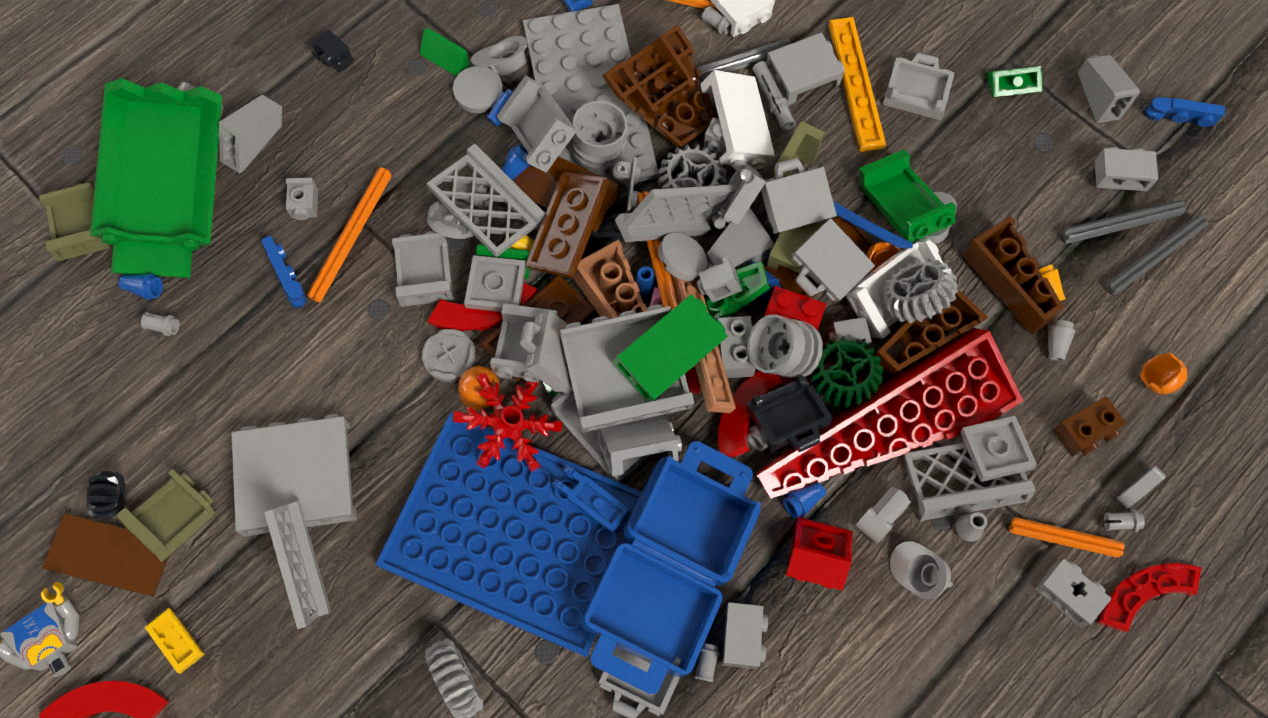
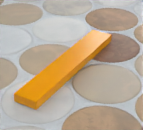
(857, 85)

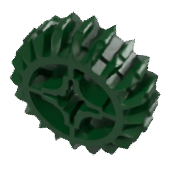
(840, 385)

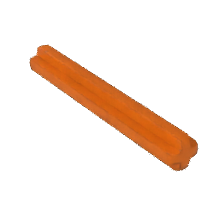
(1066, 537)

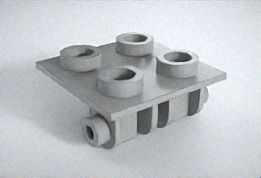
(628, 173)

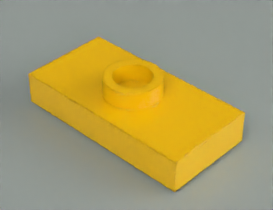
(174, 640)

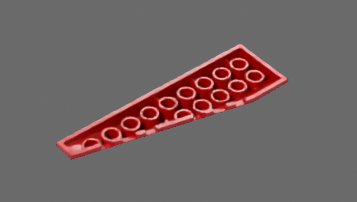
(923, 404)

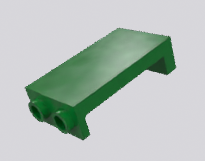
(904, 197)
(670, 348)

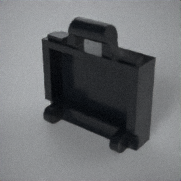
(790, 415)

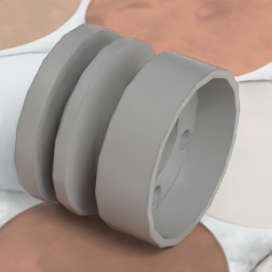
(599, 135)
(784, 346)

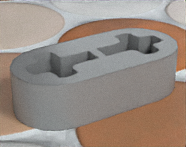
(1141, 487)

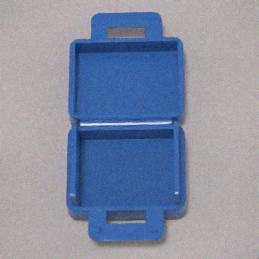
(661, 589)

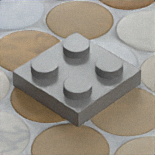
(494, 283)
(998, 448)

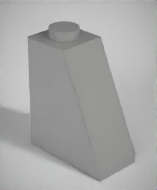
(1107, 88)
(248, 131)
(741, 243)

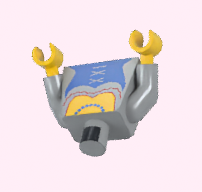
(43, 635)

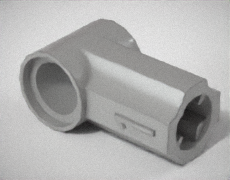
(879, 520)

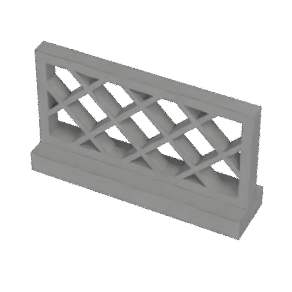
(506, 191)
(673, 211)
(967, 500)
(297, 563)

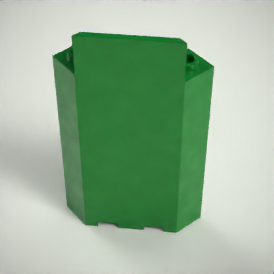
(156, 176)

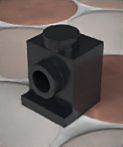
(331, 51)

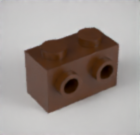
(1090, 426)

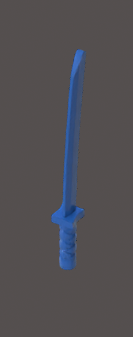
(871, 228)

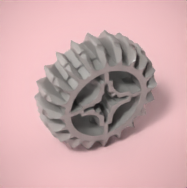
(694, 164)
(920, 290)
(453, 679)

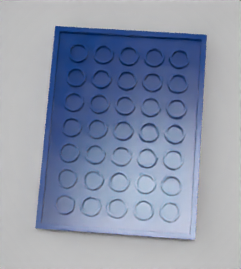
(505, 537)

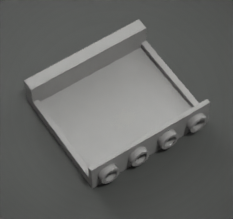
(599, 388)
(291, 465)

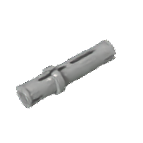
(778, 104)

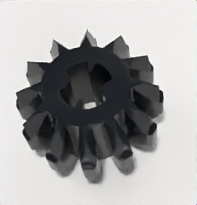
(106, 495)

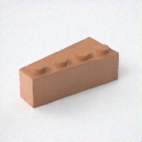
(608, 282)

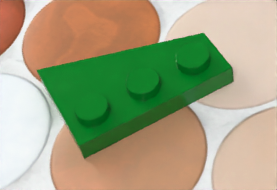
(753, 284)

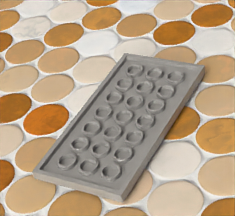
(571, 56)

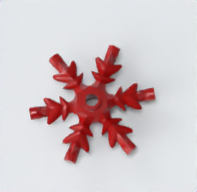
(507, 422)

